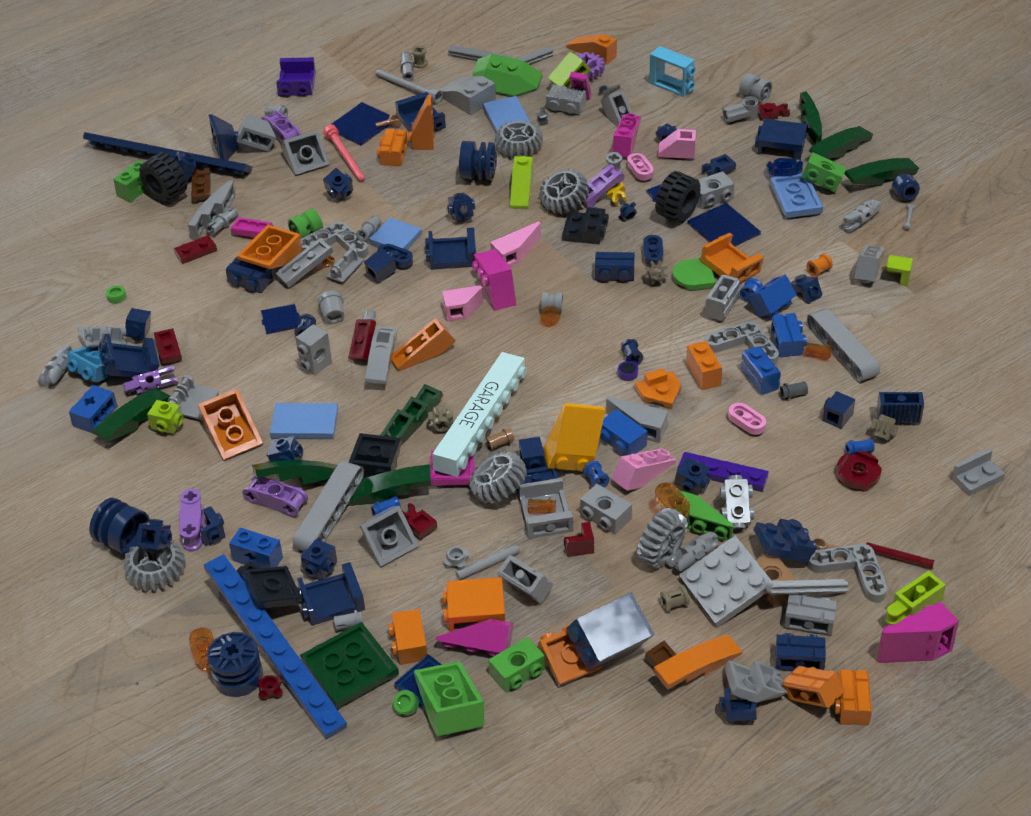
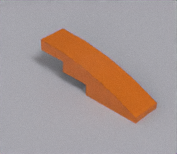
(697, 661)

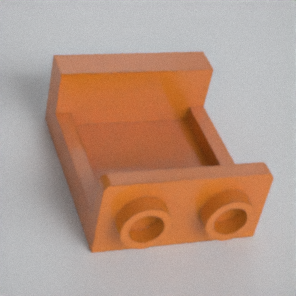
(728, 260)
(473, 601)

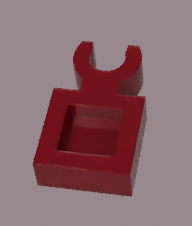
(771, 111)
(419, 522)

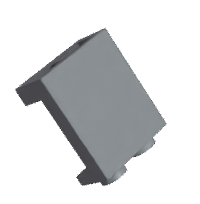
(543, 523)

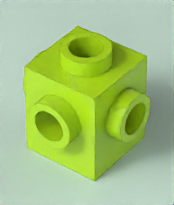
(165, 416)

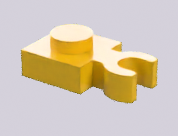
(617, 192)

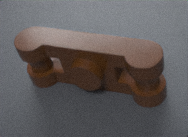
(201, 186)

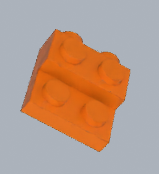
(562, 657)

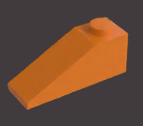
(597, 44)
(423, 132)
(424, 345)

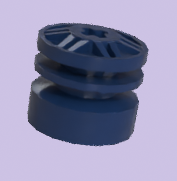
(476, 160)
(116, 524)
(235, 664)

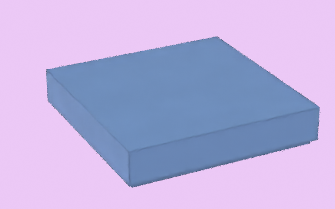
(396, 233)

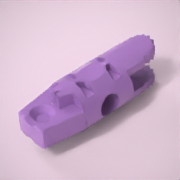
(140, 383)

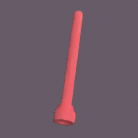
(332, 133)

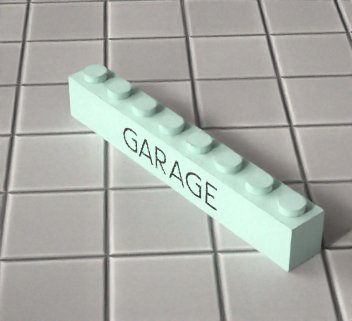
(479, 414)

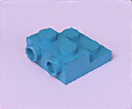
(87, 363)

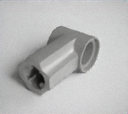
(746, 110)

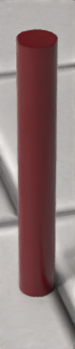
(903, 556)

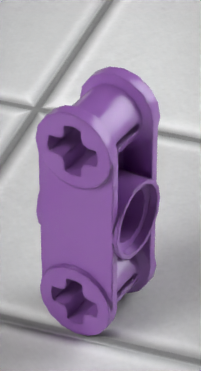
(281, 126)
(275, 495)
(191, 520)

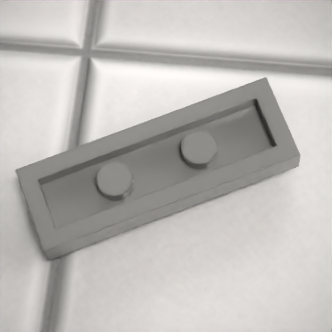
(304, 262)

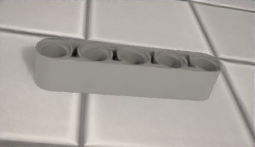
(844, 345)
(329, 505)

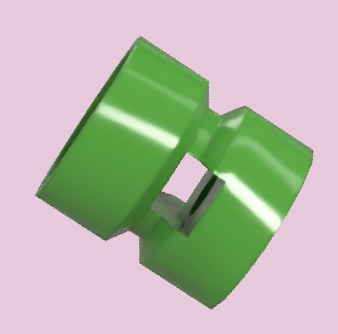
(306, 223)

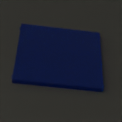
(359, 123)
(722, 221)

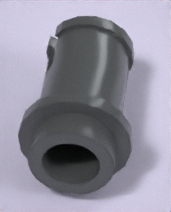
(788, 391)

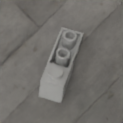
(650, 418)

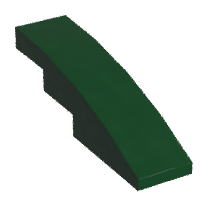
(811, 117)
(840, 142)
(877, 171)
(413, 414)
(128, 416)
(288, 469)
(390, 483)

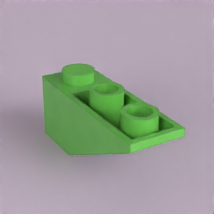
(706, 519)

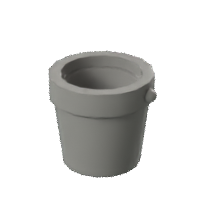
(331, 306)

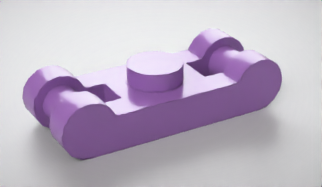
(601, 184)

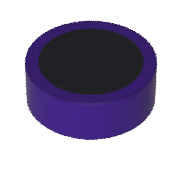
(627, 370)

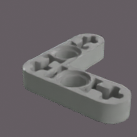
(338, 233)
(745, 332)
(855, 560)

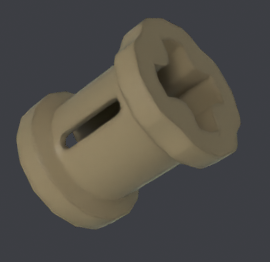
(419, 56)
(674, 598)

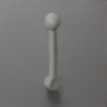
(911, 207)

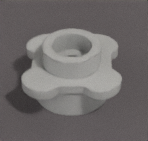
(456, 557)

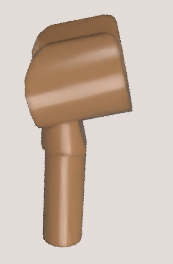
(393, 119)
(821, 544)

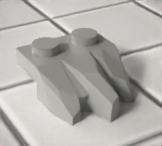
(754, 682)

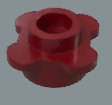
(272, 682)

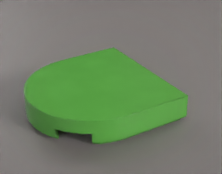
(693, 275)

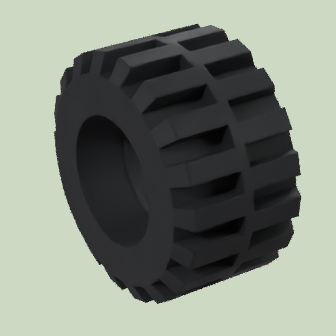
(163, 177)
(677, 196)

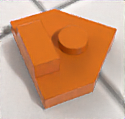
(659, 387)

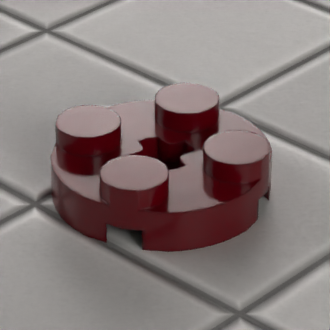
(858, 480)

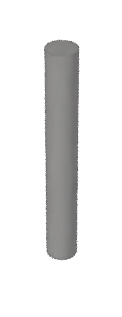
(487, 562)

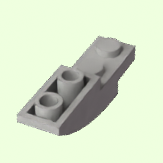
(380, 354)

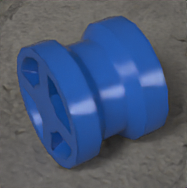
(749, 287)

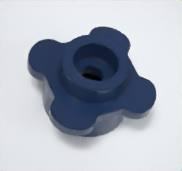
(627, 211)

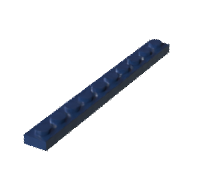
(143, 149)

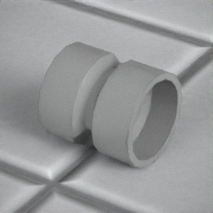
(755, 87)

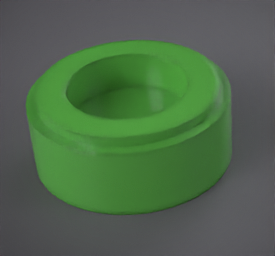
(116, 294)
(405, 703)

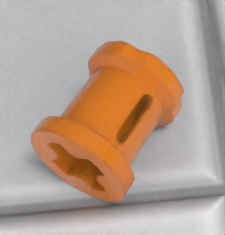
(816, 266)

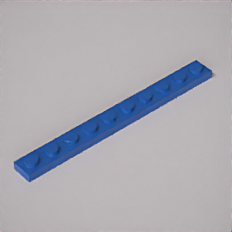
(276, 648)

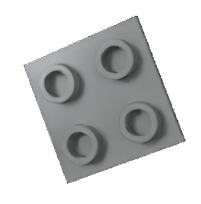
(95, 334)
(190, 395)

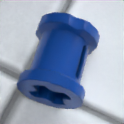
(596, 474)

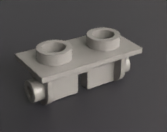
(345, 265)

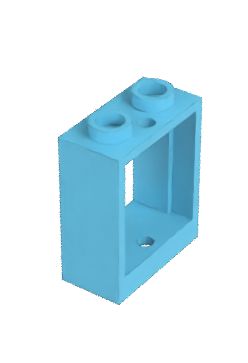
(660, 79)

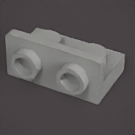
(977, 473)

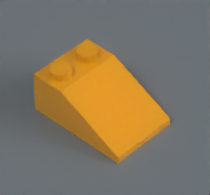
(574, 437)

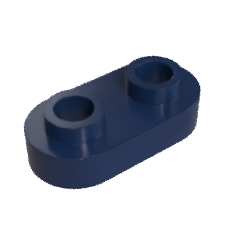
(653, 249)
(403, 257)

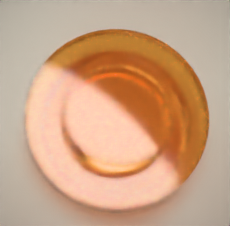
(550, 315)

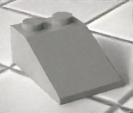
(469, 93)

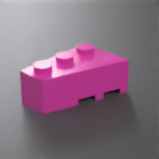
(495, 278)

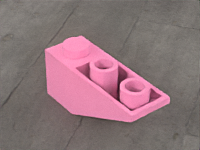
(517, 244)
(640, 468)

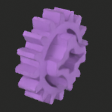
(595, 63)

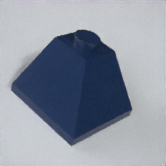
(223, 137)

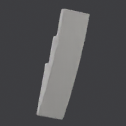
(215, 204)

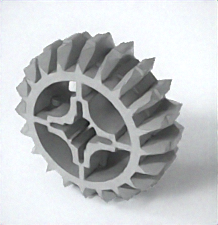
(518, 139)
(564, 191)
(498, 477)
(662, 537)
(154, 569)

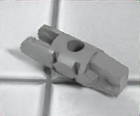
(861, 214)
(55, 367)
(693, 551)

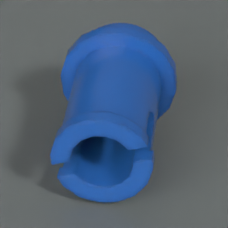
(863, 445)
(379, 507)

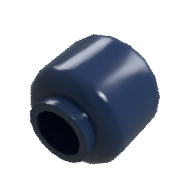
(905, 187)

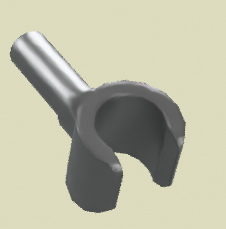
(606, 90)
(542, 118)

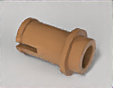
(500, 438)

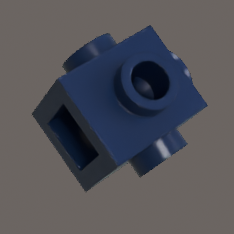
(338, 184)
(455, 204)
(285, 449)
(692, 476)
(153, 535)
(319, 559)

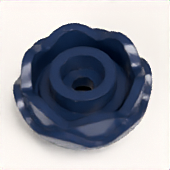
(664, 131)

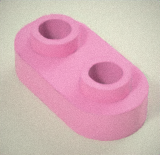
(640, 166)
(747, 418)

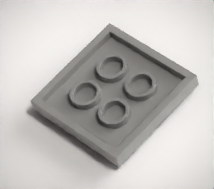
(726, 581)

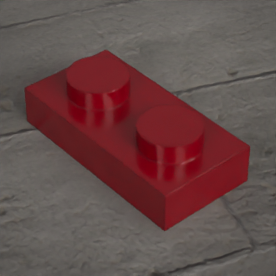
(195, 249)
(362, 339)
(167, 346)

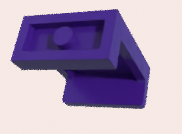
(296, 76)

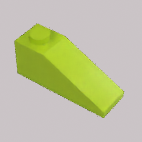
(521, 182)

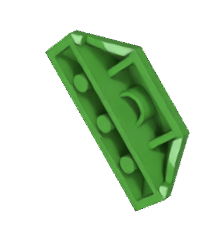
(510, 75)

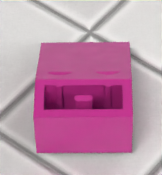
(919, 636)

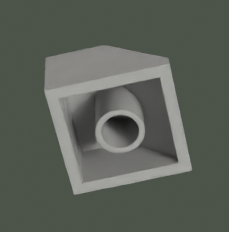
(304, 152)

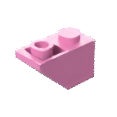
(678, 144)
(461, 302)

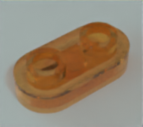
(670, 497)
(200, 640)

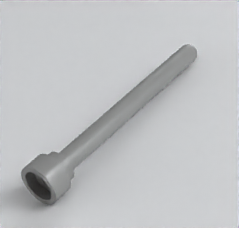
(437, 94)

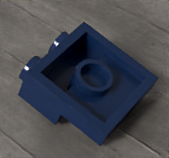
(786, 540)

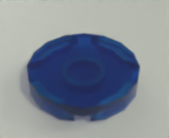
(784, 167)

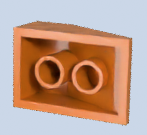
(272, 248)
(229, 424)

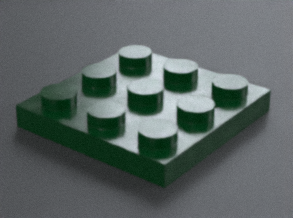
(349, 664)

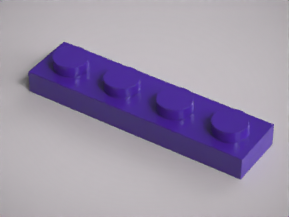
(721, 470)

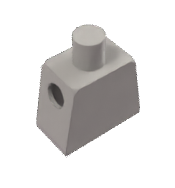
(256, 133)

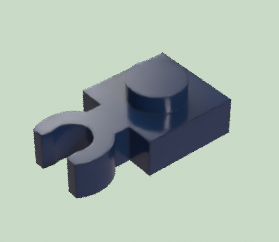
(719, 164)

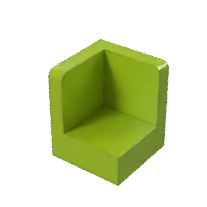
(901, 266)

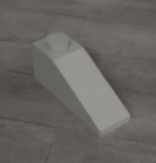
(869, 263)

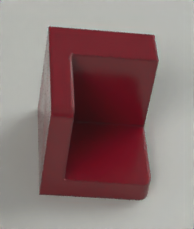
(580, 544)

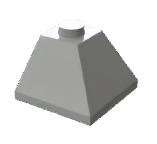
(389, 535)

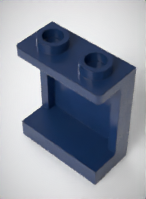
(408, 109)
(782, 136)
(451, 252)
(128, 359)
(331, 596)

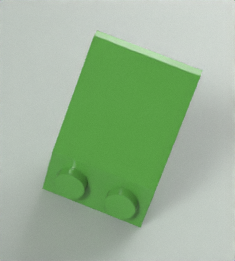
(450, 698)

